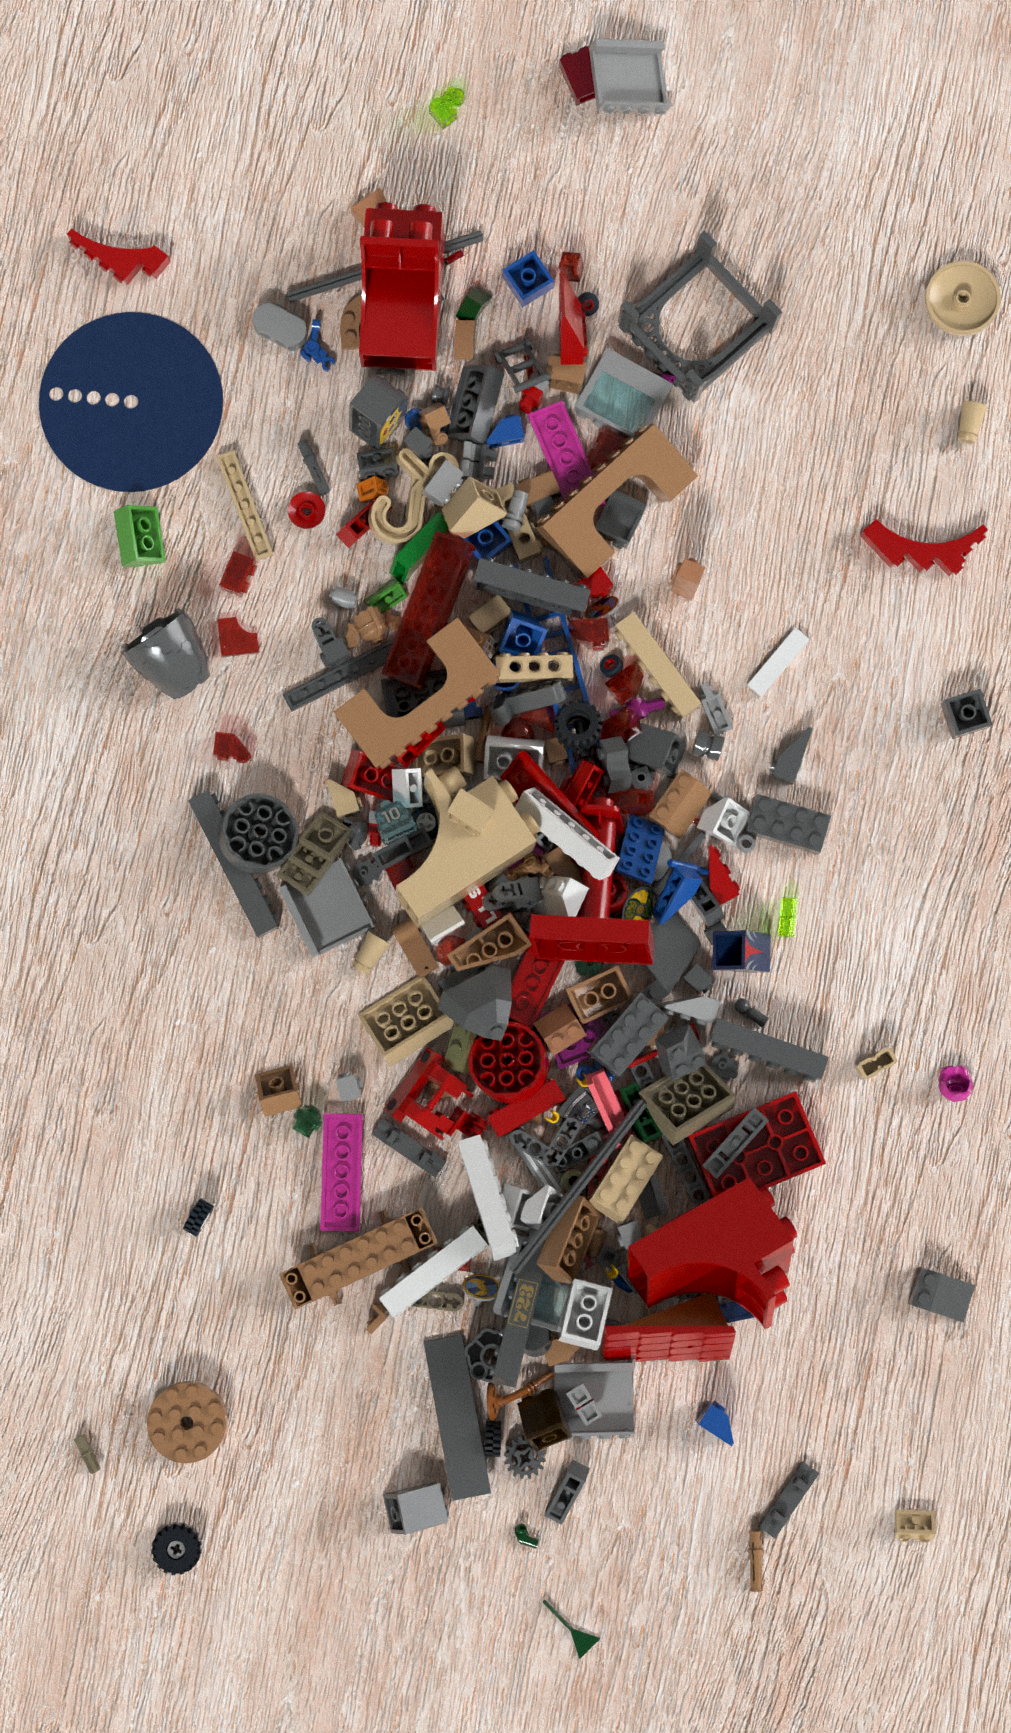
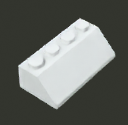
(560, 896)

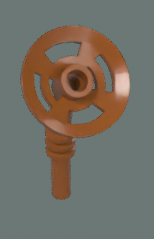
(497, 1401)

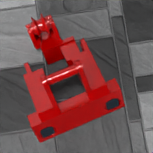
(404, 1101)

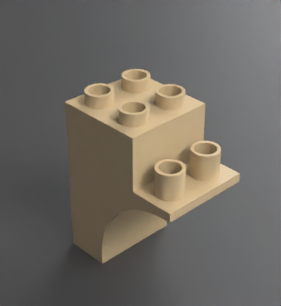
(465, 861)

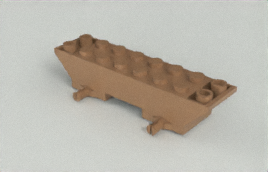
(358, 1258)

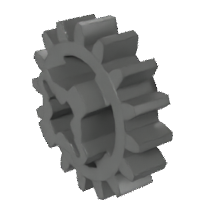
(518, 1469)

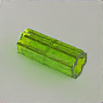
(787, 917)

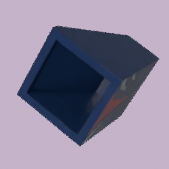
(741, 951)

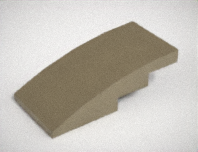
(314, 853)

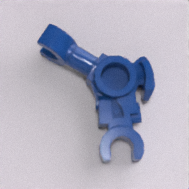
(313, 349)

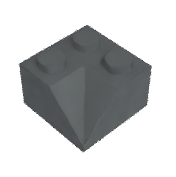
(966, 713)
(679, 1052)

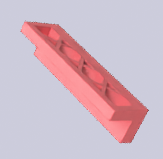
(606, 1101)

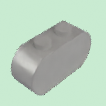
(280, 326)

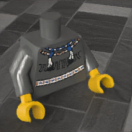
(580, 1105)

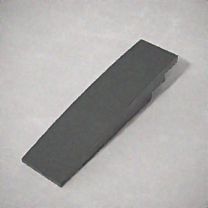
(457, 1417)

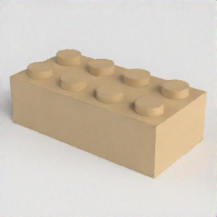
(625, 1179)

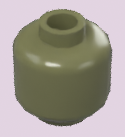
(564, 1179)

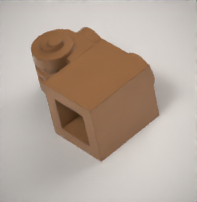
(432, 420)

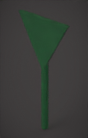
(582, 1641)

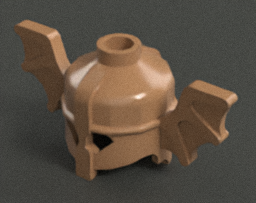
(370, 626)

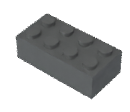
(788, 824)
(627, 1034)

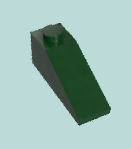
(644, 1126)

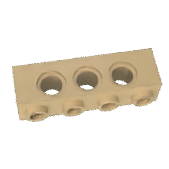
(523, 551)
(562, 659)

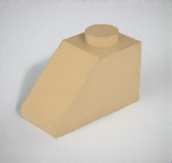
(343, 800)

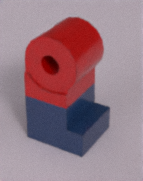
(471, 710)

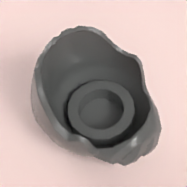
(359, 833)

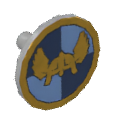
(603, 608)
(480, 1288)

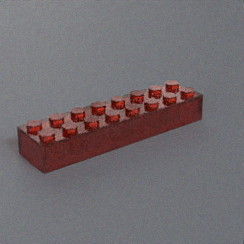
(428, 609)

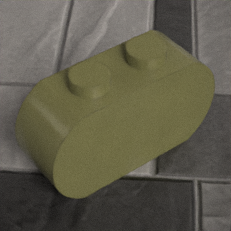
(459, 1048)

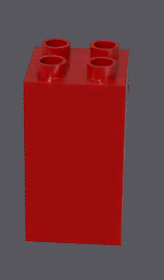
(401, 287)
(720, 1248)

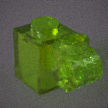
(442, 108)

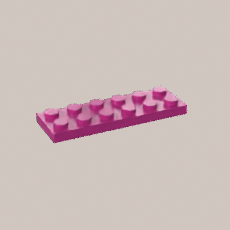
(560, 446)
(341, 1172)

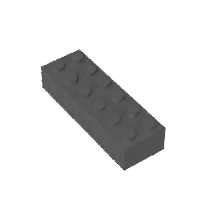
(531, 588)
(767, 1049)

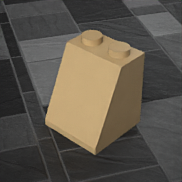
(472, 508)

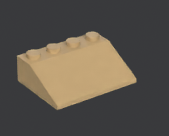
(405, 1020)

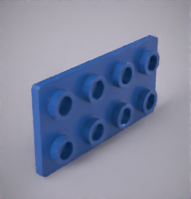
(639, 849)

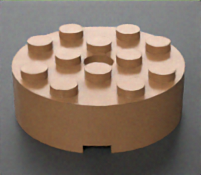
(167, 1428)

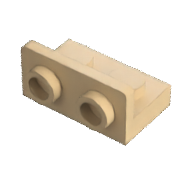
(914, 1525)

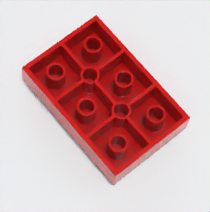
(774, 1155)

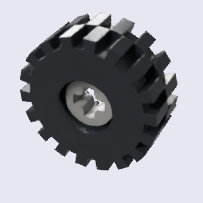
(189, 1544)

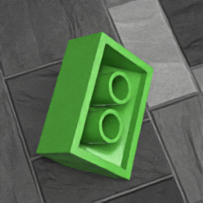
(139, 535)

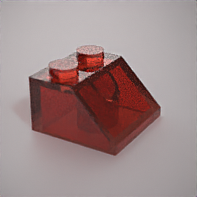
(591, 632)

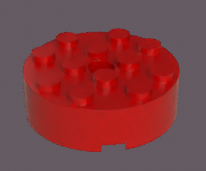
(519, 1078)

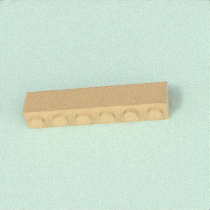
(657, 665)

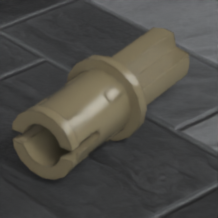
(87, 1454)

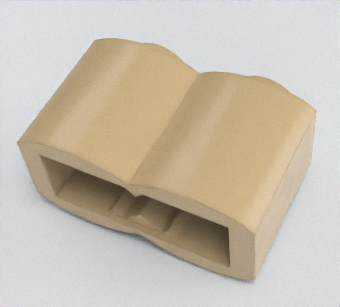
(879, 1061)

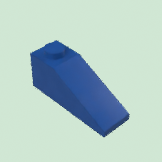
(677, 891)

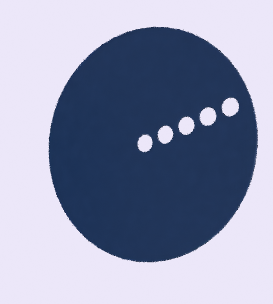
(139, 445)

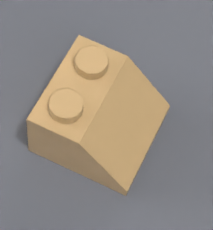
(470, 812)

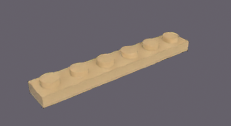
(244, 505)

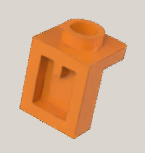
(371, 489)

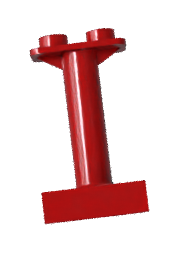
(594, 934)

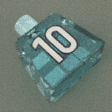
(394, 821)

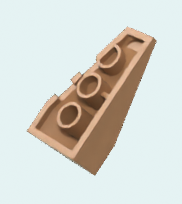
(493, 944)

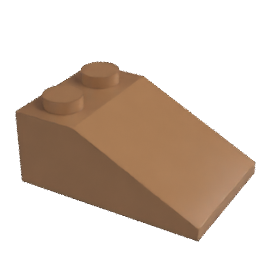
(599, 994)

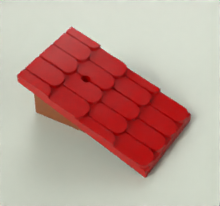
(677, 1333)

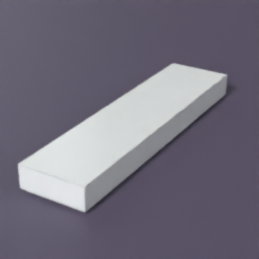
(778, 662)

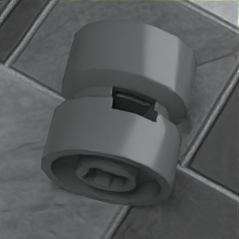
(708, 745)

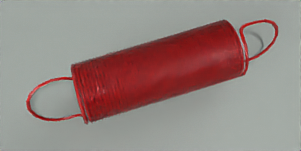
(450, 259)

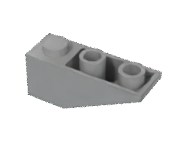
(695, 1007)

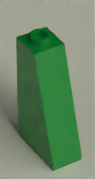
(415, 552)

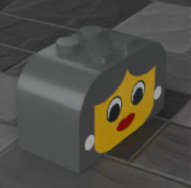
(377, 411)

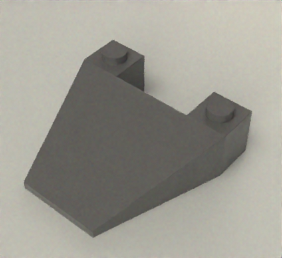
(672, 954)

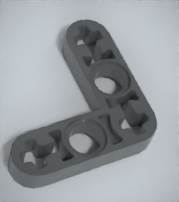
(546, 1148)

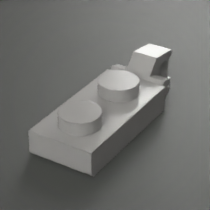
(714, 710)

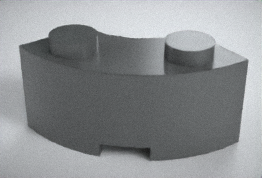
(614, 762)

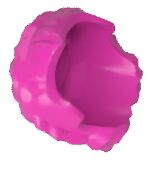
(955, 1083)

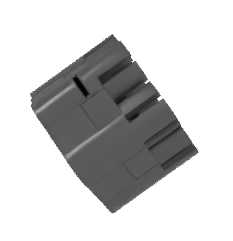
(475, 1352)

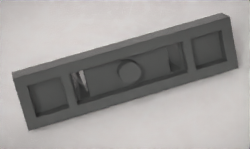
(735, 1142)
(409, 1147)
(788, 1499)

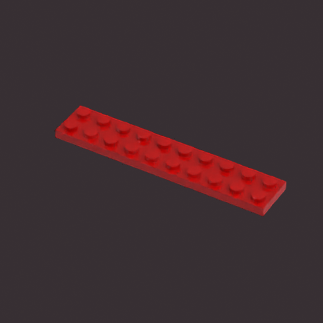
(534, 983)

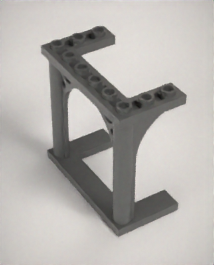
(693, 384)

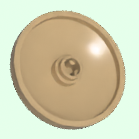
(962, 298)

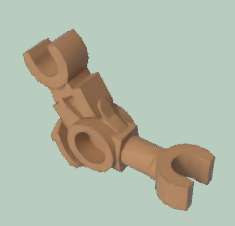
(530, 865)

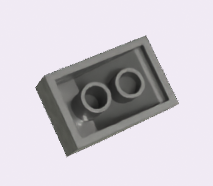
(941, 1294)

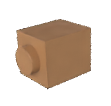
(555, 752)

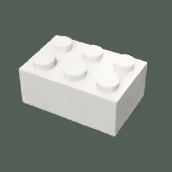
(503, 750)
(585, 1314)

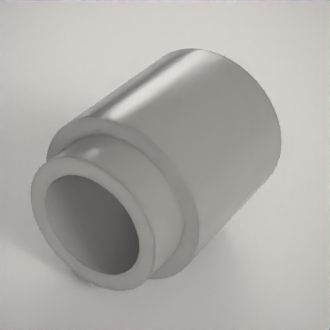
(343, 597)

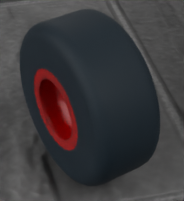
(593, 308)
(615, 669)

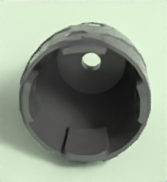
(169, 655)

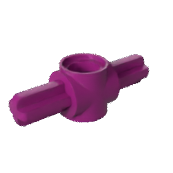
(641, 706)

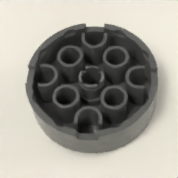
(242, 844)

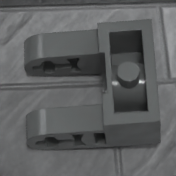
(333, 650)
(515, 895)

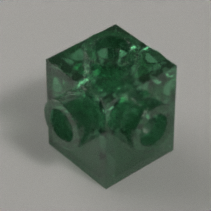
(583, 968)
(307, 1120)

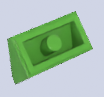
(387, 596)

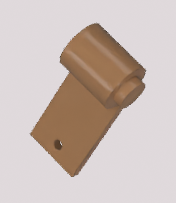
(415, 947)

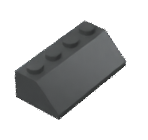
(474, 404)

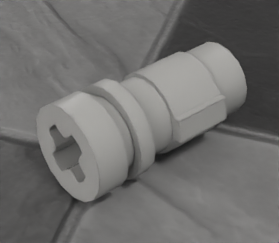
(516, 510)

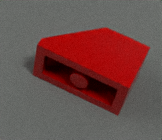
(598, 584)

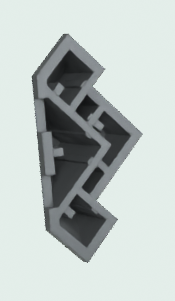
(481, 1002)

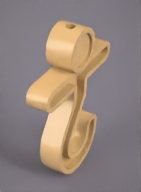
(420, 475)

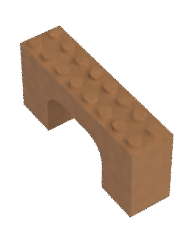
(570, 523)
(467, 675)

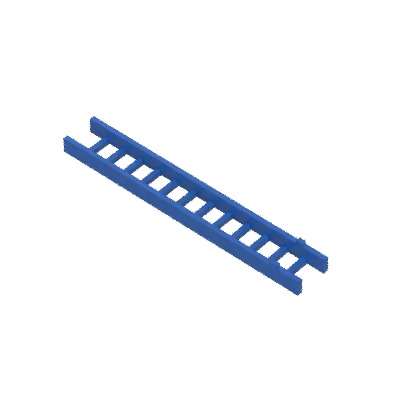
(570, 649)

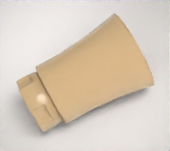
(971, 421)
(370, 952)

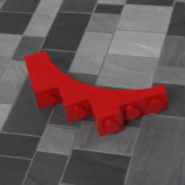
(947, 555)

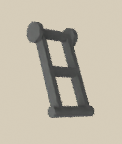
(526, 345)

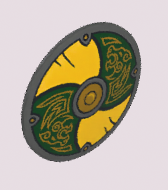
(639, 904)

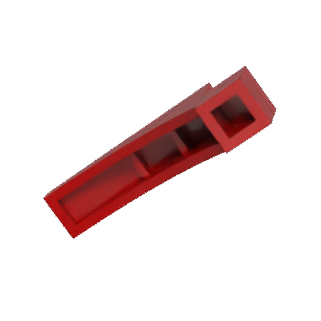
(121, 261)

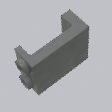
(620, 519)

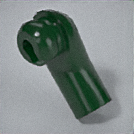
(523, 1536)

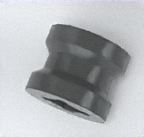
(440, 395)

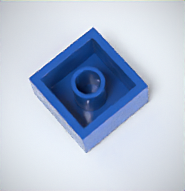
(528, 278)
(489, 541)

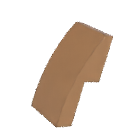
(464, 339)

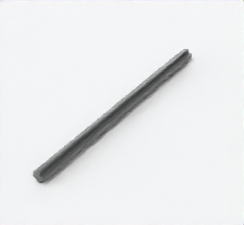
(356, 275)
(578, 1187)

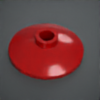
(304, 501)

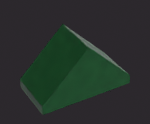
(473, 304)

